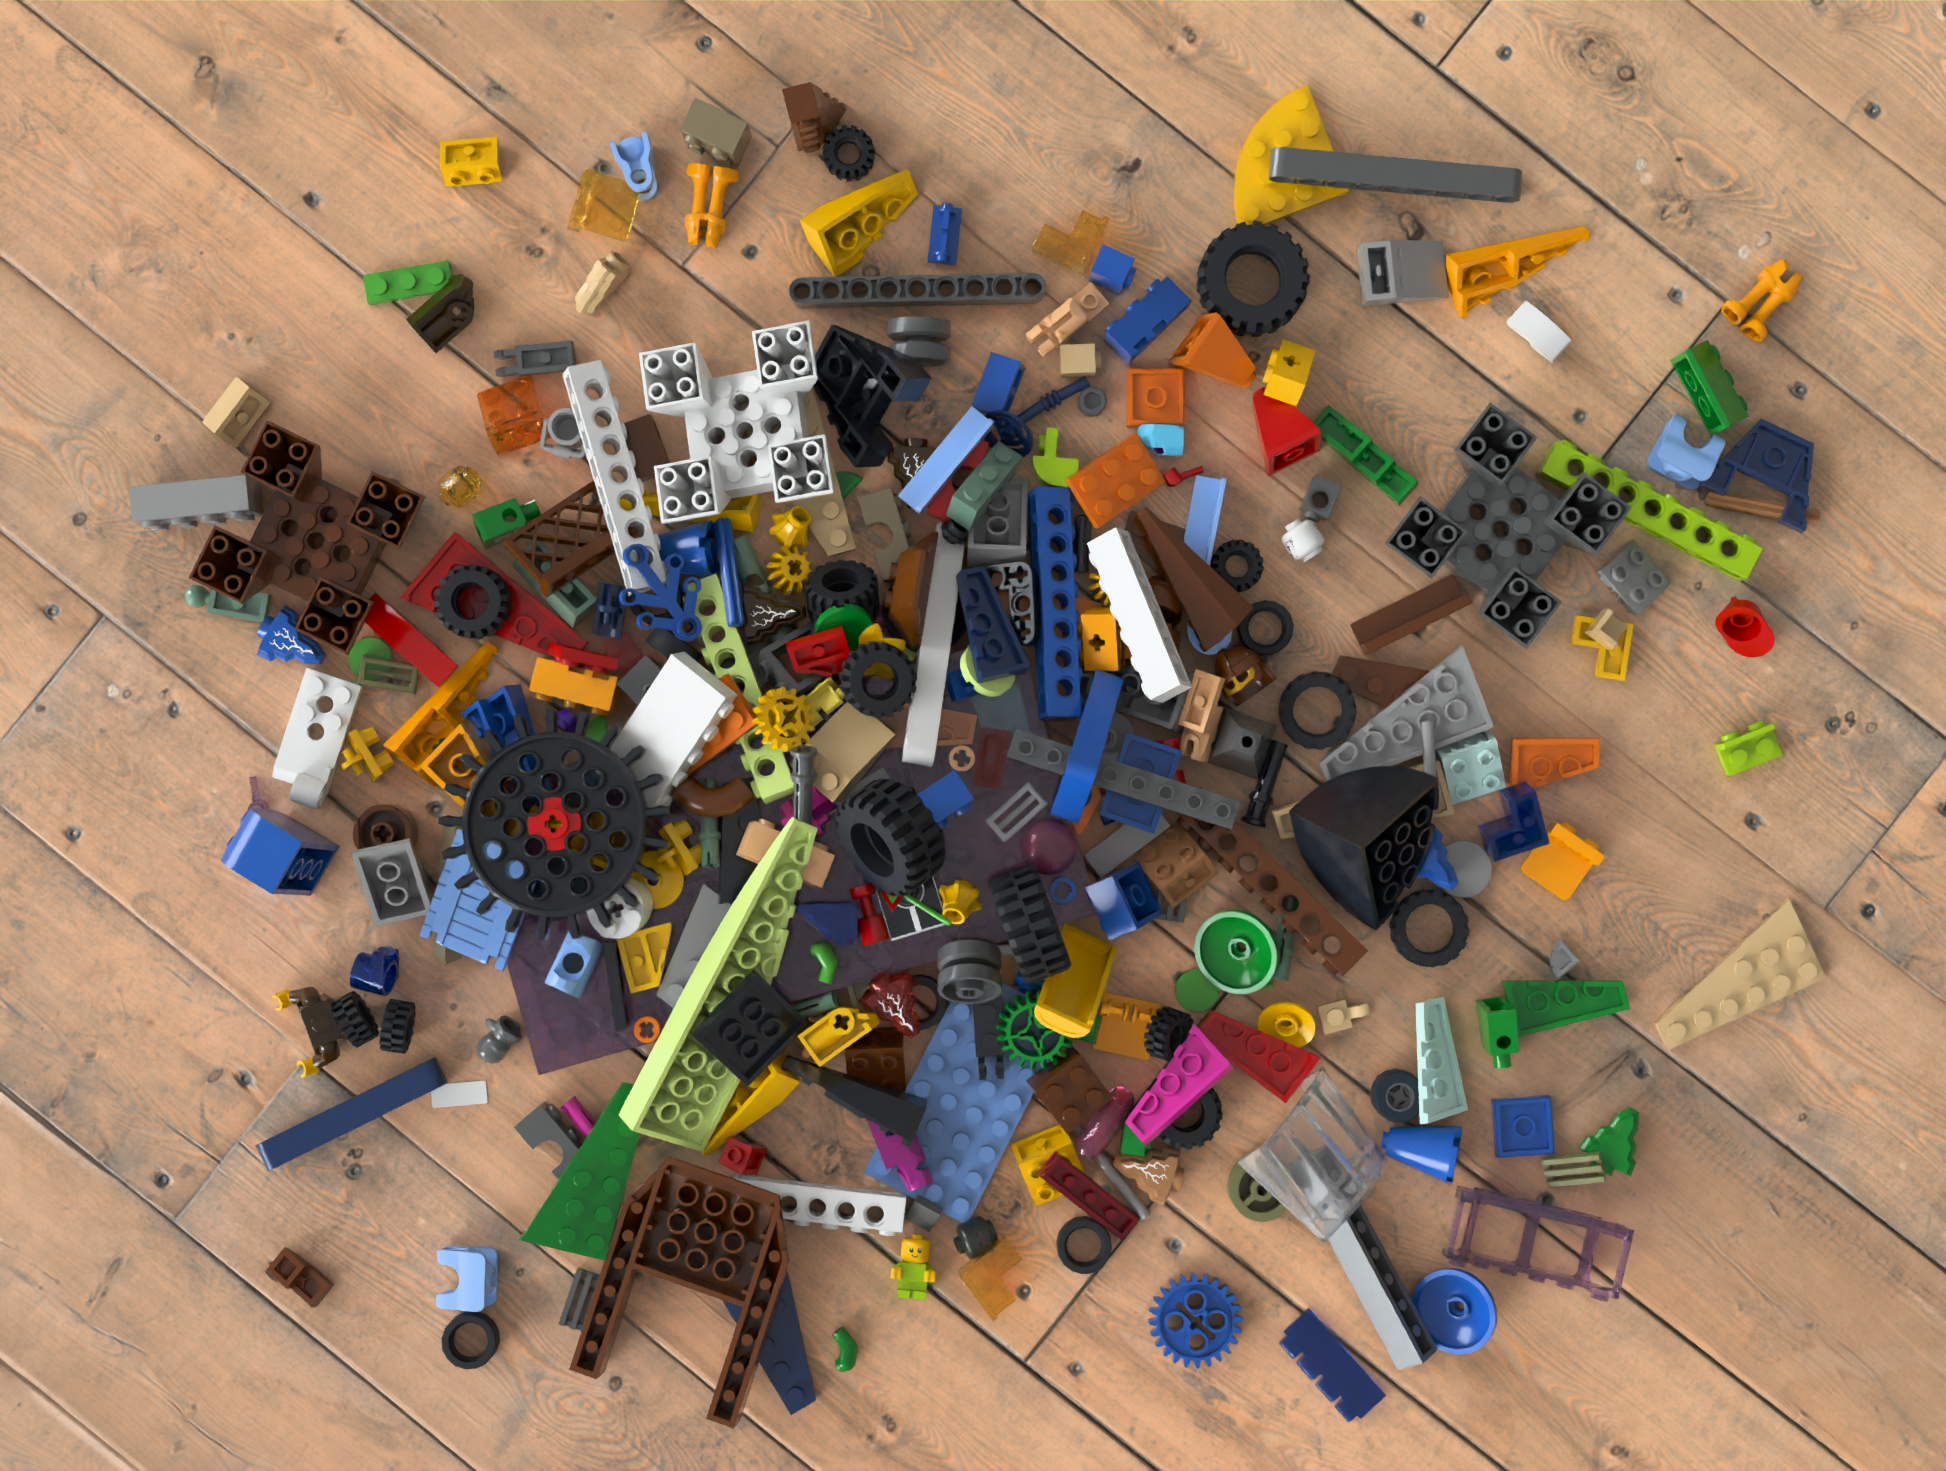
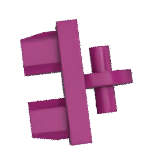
(820, 806)

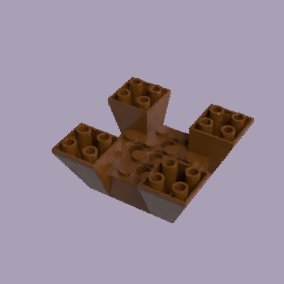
(332, 587)

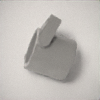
(565, 432)

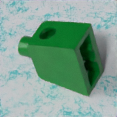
(1498, 1029)

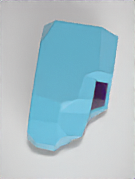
(1163, 439)

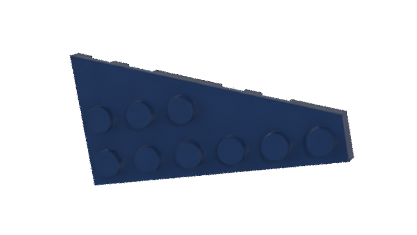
(785, 1353)

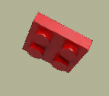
(573, 656)

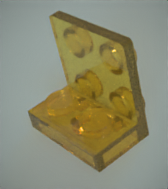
(603, 206)

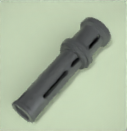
(803, 778)

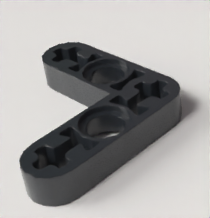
(1018, 589)

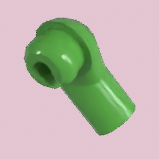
(828, 960)

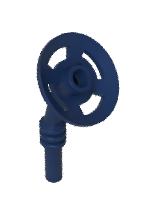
(1013, 426)

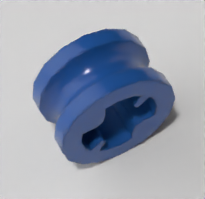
(1055, 884)

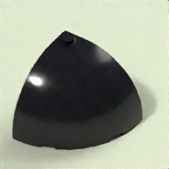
(1367, 836)

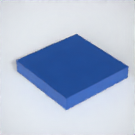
(1523, 1126)

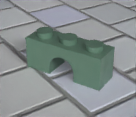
(988, 477)

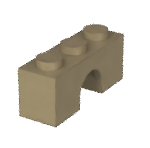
(883, 509)

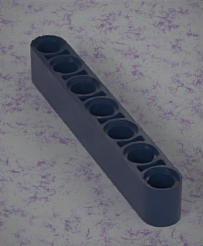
(351, 1114)

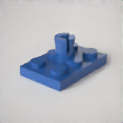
(1149, 757)

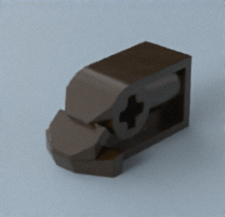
(435, 318)

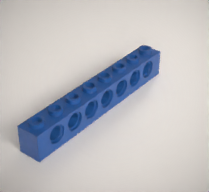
(1048, 673)

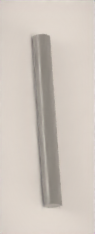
(1118, 1181)

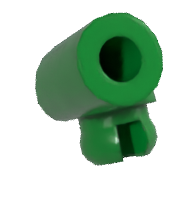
(849, 1350)

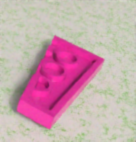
(1186, 1078)

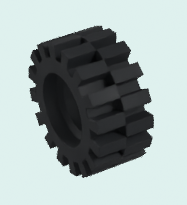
(844, 136)
(1246, 550)
(355, 1019)
(397, 1026)
(1167, 1032)

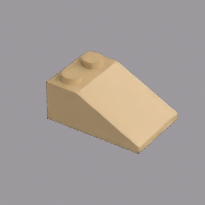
(847, 750)

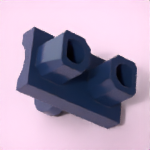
(609, 611)

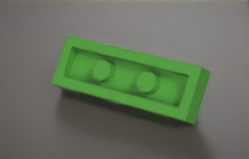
(406, 282)

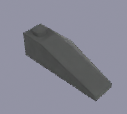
(1135, 703)

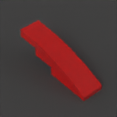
(410, 641)

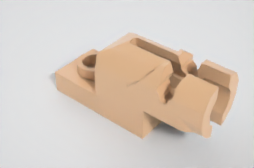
(1068, 318)
(1201, 715)

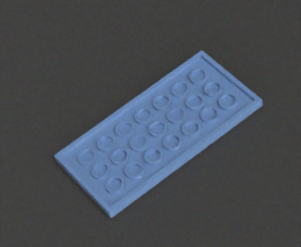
(964, 1117)

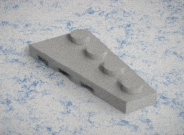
(697, 934)

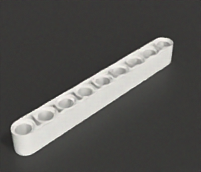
(933, 655)

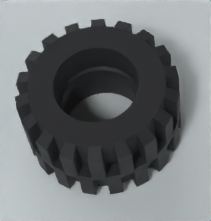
(839, 585)
(449, 595)
(901, 688)
(1201, 1130)

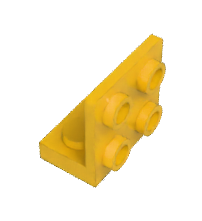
(1034, 1152)

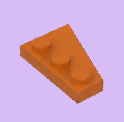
(1551, 758)

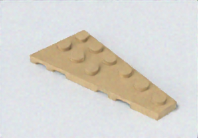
(827, 512)
(1753, 974)

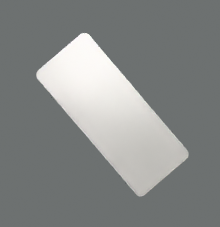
(460, 1094)

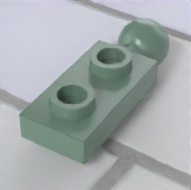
(254, 609)

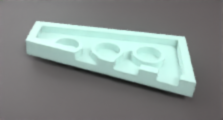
(1438, 1068)

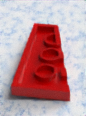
(1263, 1057)

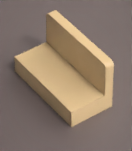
(235, 412)

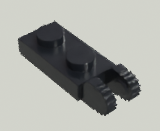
(986, 1032)

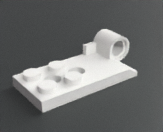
(312, 762)

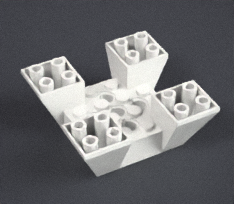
(787, 461)

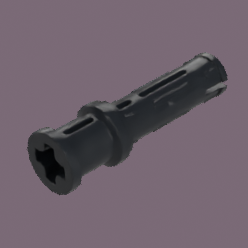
(1261, 797)

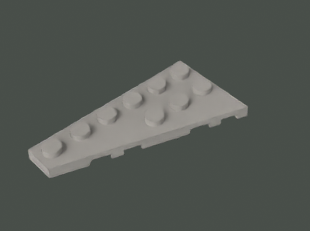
(1394, 735)

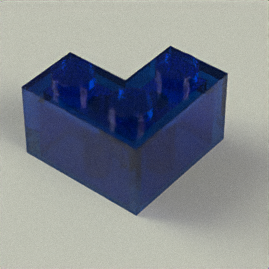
(1520, 828)

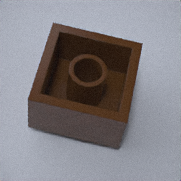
(1069, 1090)

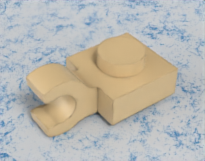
(1337, 1016)

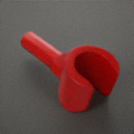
(1173, 477)

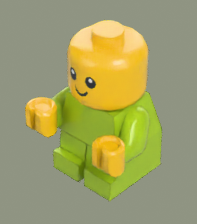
(913, 1271)

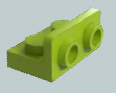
(1749, 748)

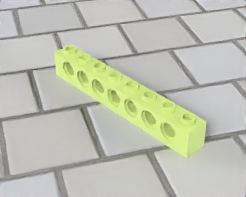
(779, 782)

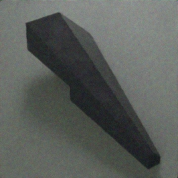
(877, 1103)

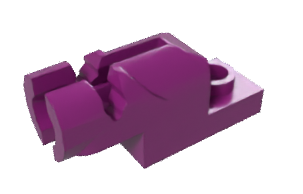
(907, 1159)

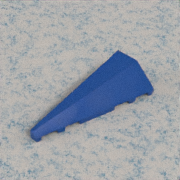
(497, 715)

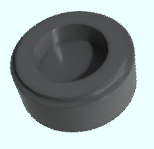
(1092, 401)

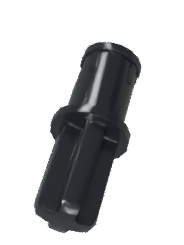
(1080, 547)

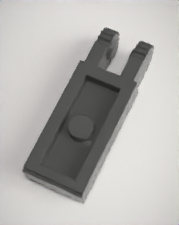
(537, 359)

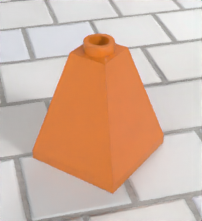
(1214, 353)

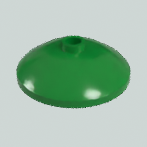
(1226, 962)

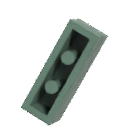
(571, 602)

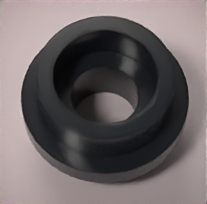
(954, 532)

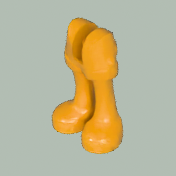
(713, 218)
(1778, 292)

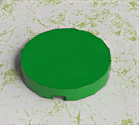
(852, 619)

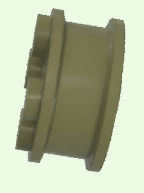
(1251, 1197)

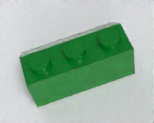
(1710, 387)

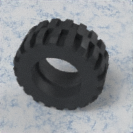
(1274, 247)
(890, 837)
(1029, 923)

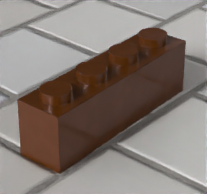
(812, 115)

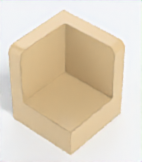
(1606, 629)

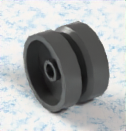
(921, 339)
(969, 971)

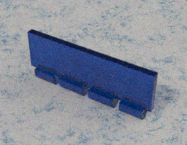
(1339, 1370)

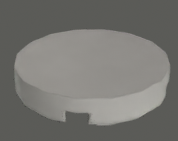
(1471, 867)

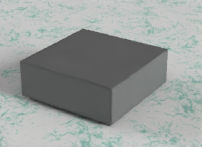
(923, 1213)

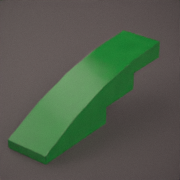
(1365, 456)

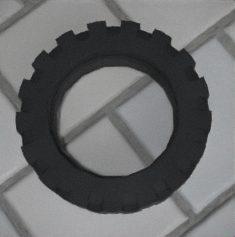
(1322, 740)
(1455, 944)

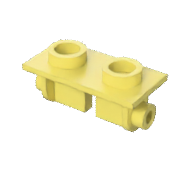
(824, 696)

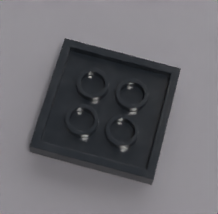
(750, 1028)

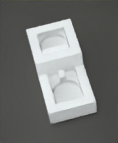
(1539, 331)

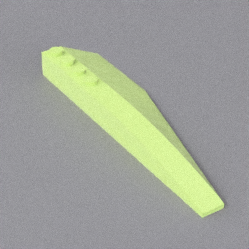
(682, 1083)

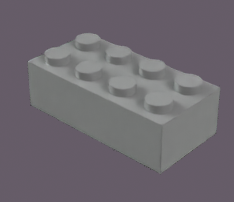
(196, 501)

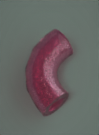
(1105, 1124)

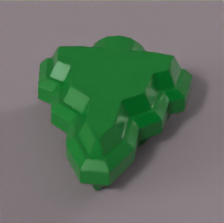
(1616, 1142)

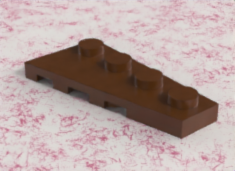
(1376, 680)

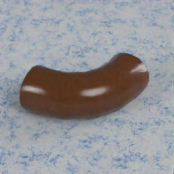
(713, 802)

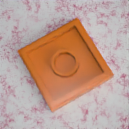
(1155, 396)

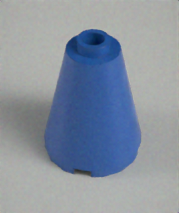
(696, 546)
(1425, 1148)

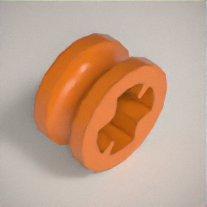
(638, 1029)

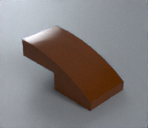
(300, 1276)

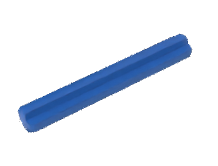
(729, 572)

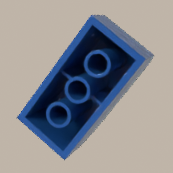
(278, 853)

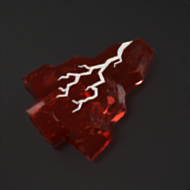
(893, 1001)

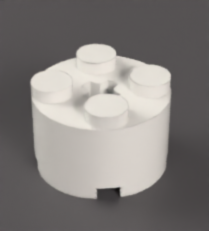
(628, 919)

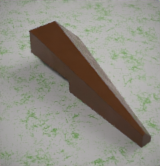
(1207, 598)

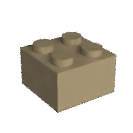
(715, 133)

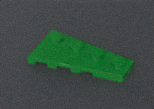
(1558, 1003)

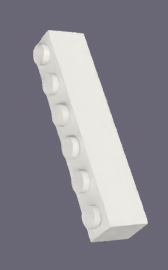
(1138, 615)

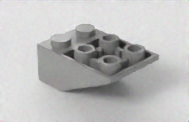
(1401, 271)

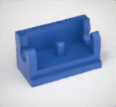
(998, 384)

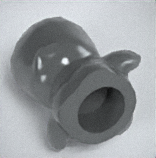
(497, 1042)

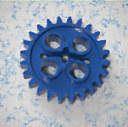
(1177, 1338)

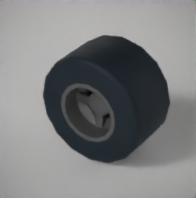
(1405, 1101)

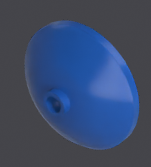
(1451, 1327)

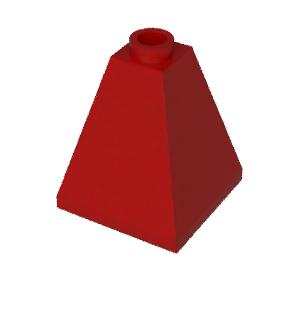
(1283, 432)

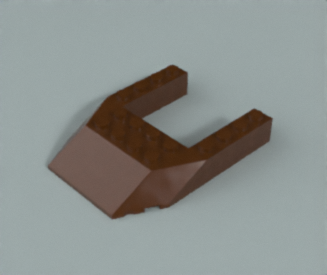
(705, 1237)

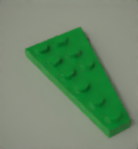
(589, 1192)

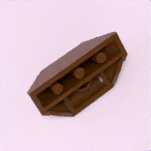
(911, 589)

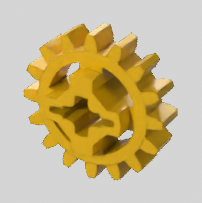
(772, 716)

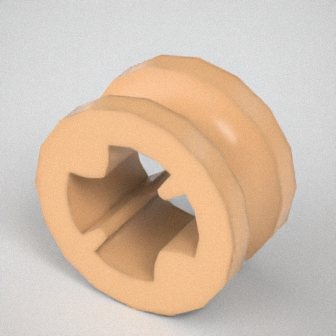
(969, 753)

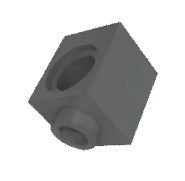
(1328, 490)

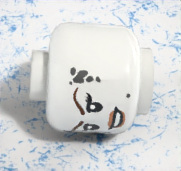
(1303, 539)

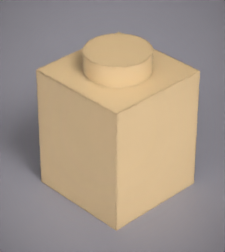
(1079, 360)

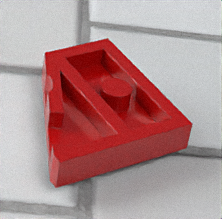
(819, 652)

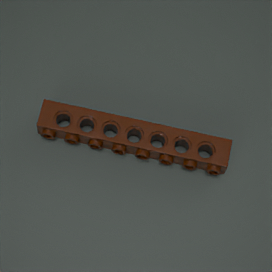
(1350, 948)

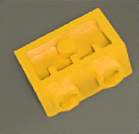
(470, 161)

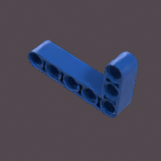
(1087, 746)

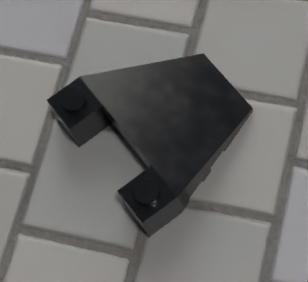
(858, 386)

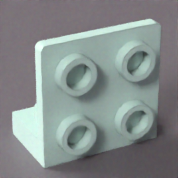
(1471, 767)

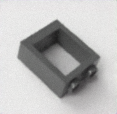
(773, 670)

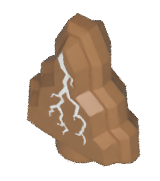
(1154, 1173)

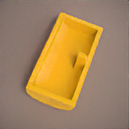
(1073, 996)

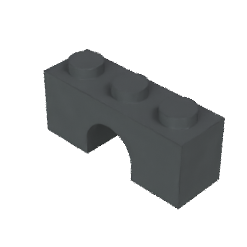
(545, 1125)

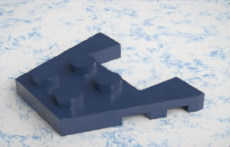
(1775, 460)

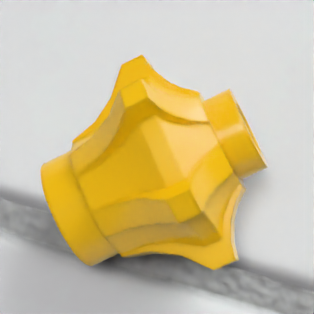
(791, 527)
(959, 901)

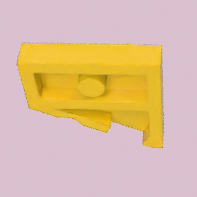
(645, 956)

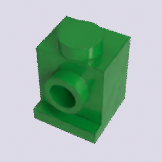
(1131, 1144)

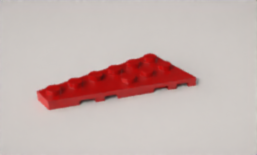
(530, 621)

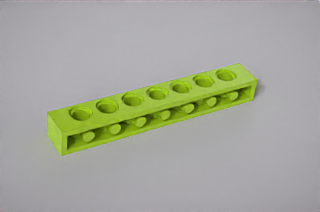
(1744, 547)

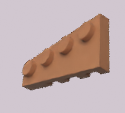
(954, 727)

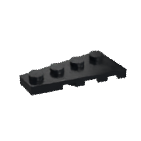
(733, 869)

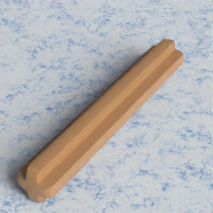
(1754, 506)

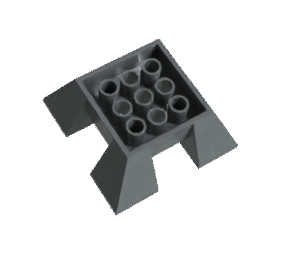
(1449, 537)

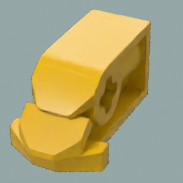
(826, 1041)

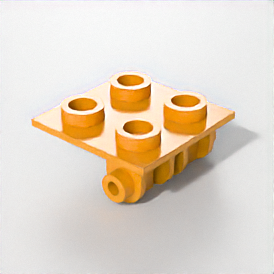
(1124, 1025)

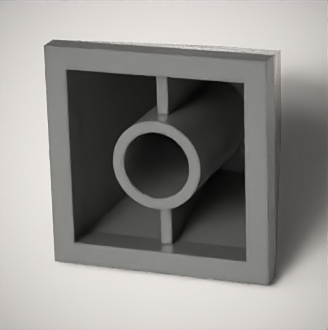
(1227, 747)

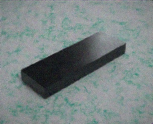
(616, 985)

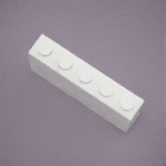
(674, 724)

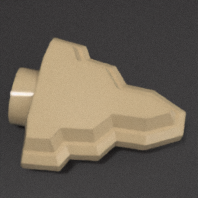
(601, 282)

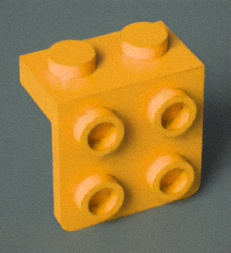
(1563, 862)

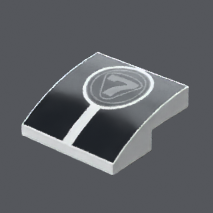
(910, 919)

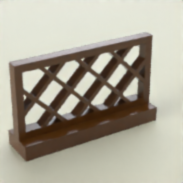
(581, 559)

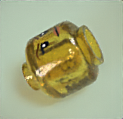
(459, 486)

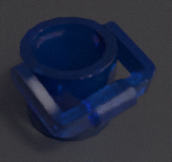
(375, 971)

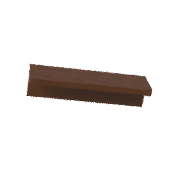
(1409, 614)

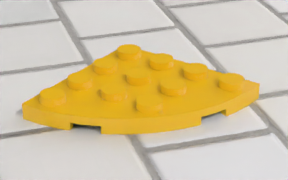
(1288, 124)

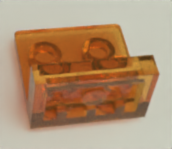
(512, 415)

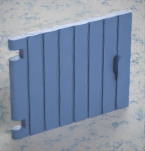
(455, 915)

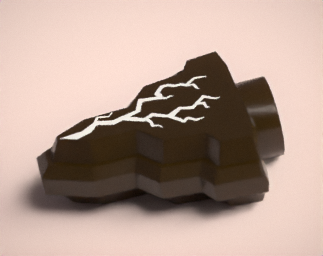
(909, 459)
(767, 614)

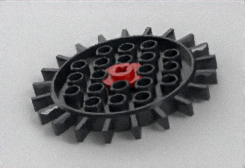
(560, 897)

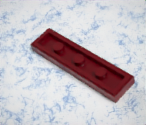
(1088, 1195)

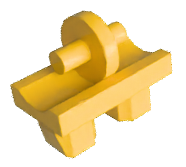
(360, 743)
(687, 859)

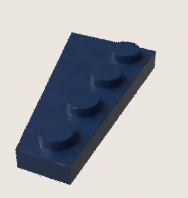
(989, 630)

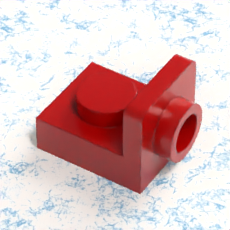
(742, 1156)

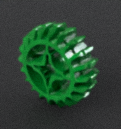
(1022, 1033)

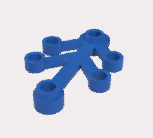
(664, 596)

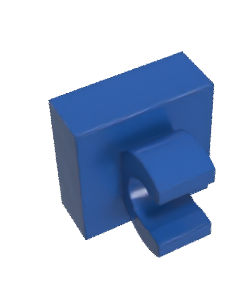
(958, 686)

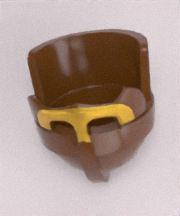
(1243, 673)

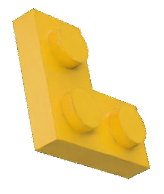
(1610, 663)

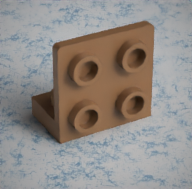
(1175, 864)

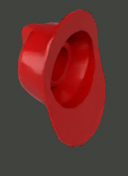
(1745, 628)

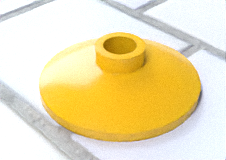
(669, 884)
(1296, 1031)

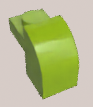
(1049, 468)

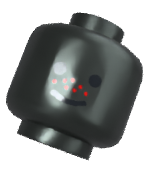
(975, 1237)

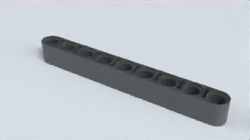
(1395, 175)
(904, 283)

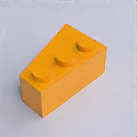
(575, 686)

